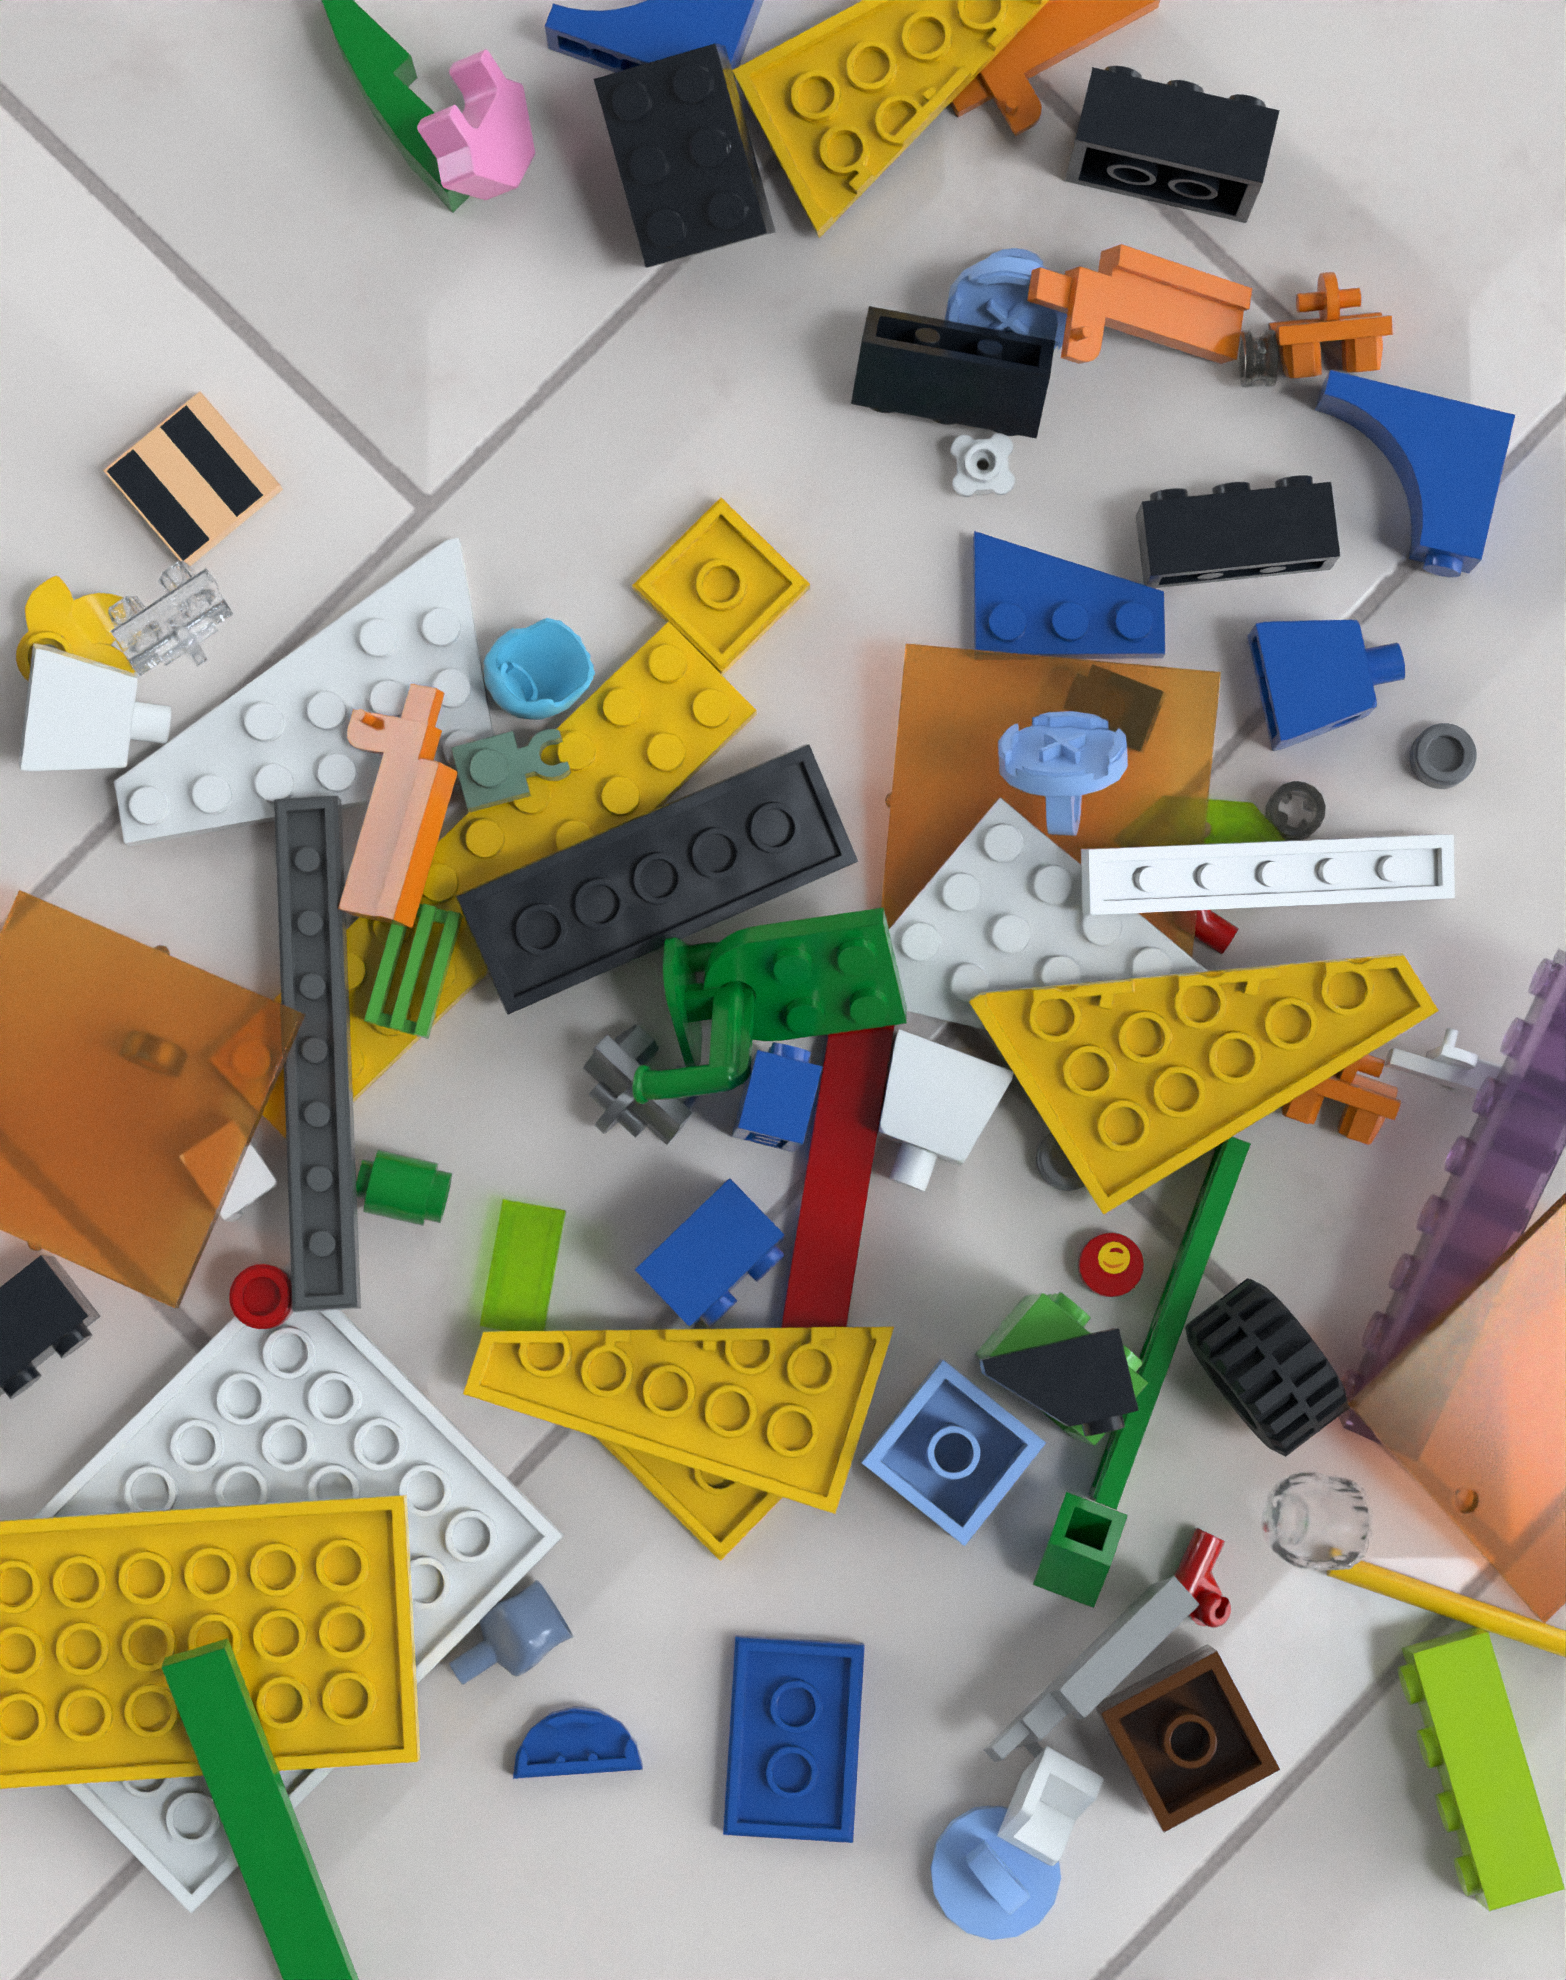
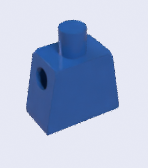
(1317, 676)

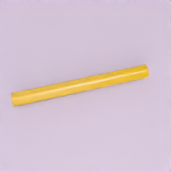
(1454, 1606)

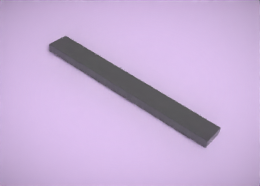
(319, 1062)

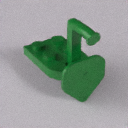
(772, 987)

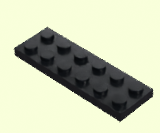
(656, 878)

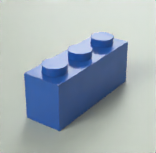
(778, 1098)

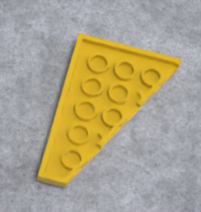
(1177, 1063)

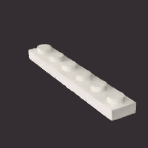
(1267, 874)

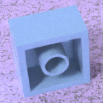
(952, 1452)

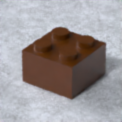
(1187, 1737)

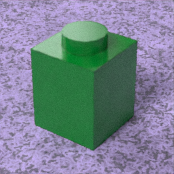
(1080, 1549)

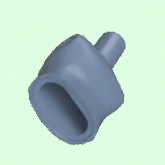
(515, 1635)

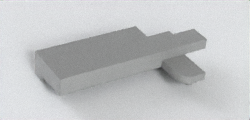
(1099, 1667)

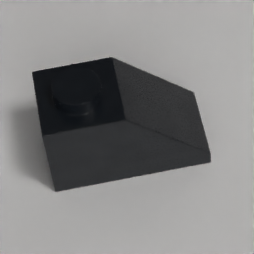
(1071, 1380)

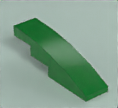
(383, 77)

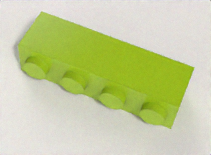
(1481, 1769)

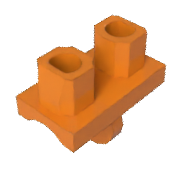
(1359, 333)
(1365, 1099)

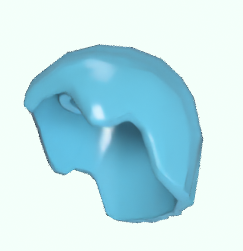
(538, 670)

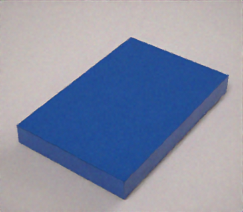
(794, 1739)

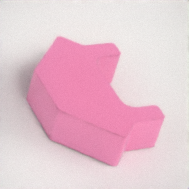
(491, 140)

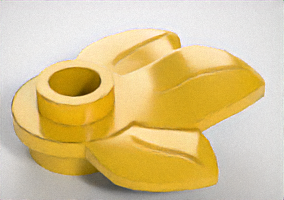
(69, 625)

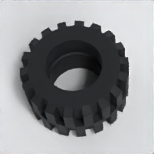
(1267, 1366)

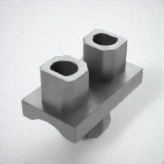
(614, 1067)

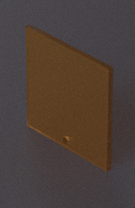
(948, 758)
(124, 1095)
(1484, 1413)

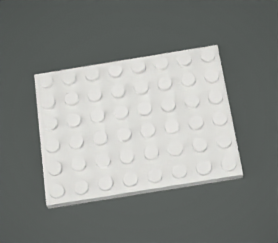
(297, 1420)

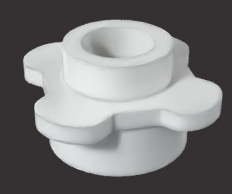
(981, 482)

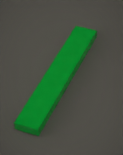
(1171, 1317)
(257, 1813)

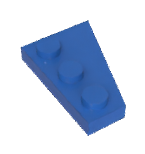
(1060, 607)

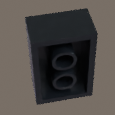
(1172, 143)
(684, 155)

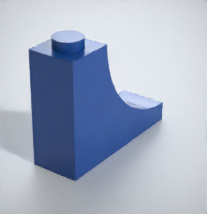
(651, 31)
(1443, 455)

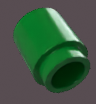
(403, 1188)

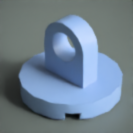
(996, 297)
(1062, 760)
(988, 1882)

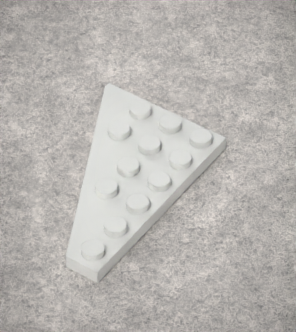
(291, 723)
(1013, 918)

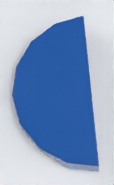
(576, 1743)

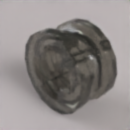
(1258, 358)
(1312, 802)

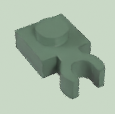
(497, 770)

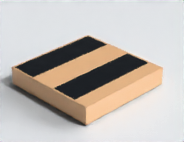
(193, 479)

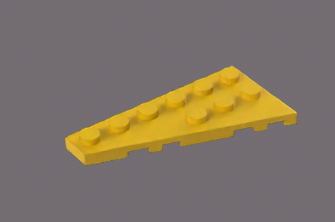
(866, 86)
(730, 1402)

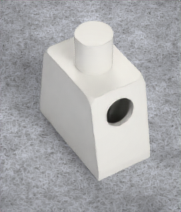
(83, 714)
(936, 1105)

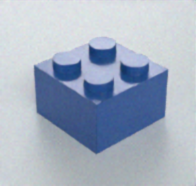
(712, 1255)

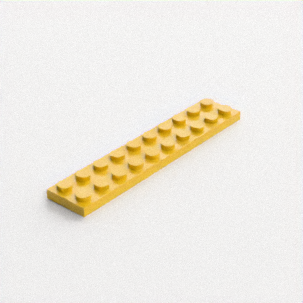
(626, 757)

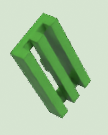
(397, 1021)

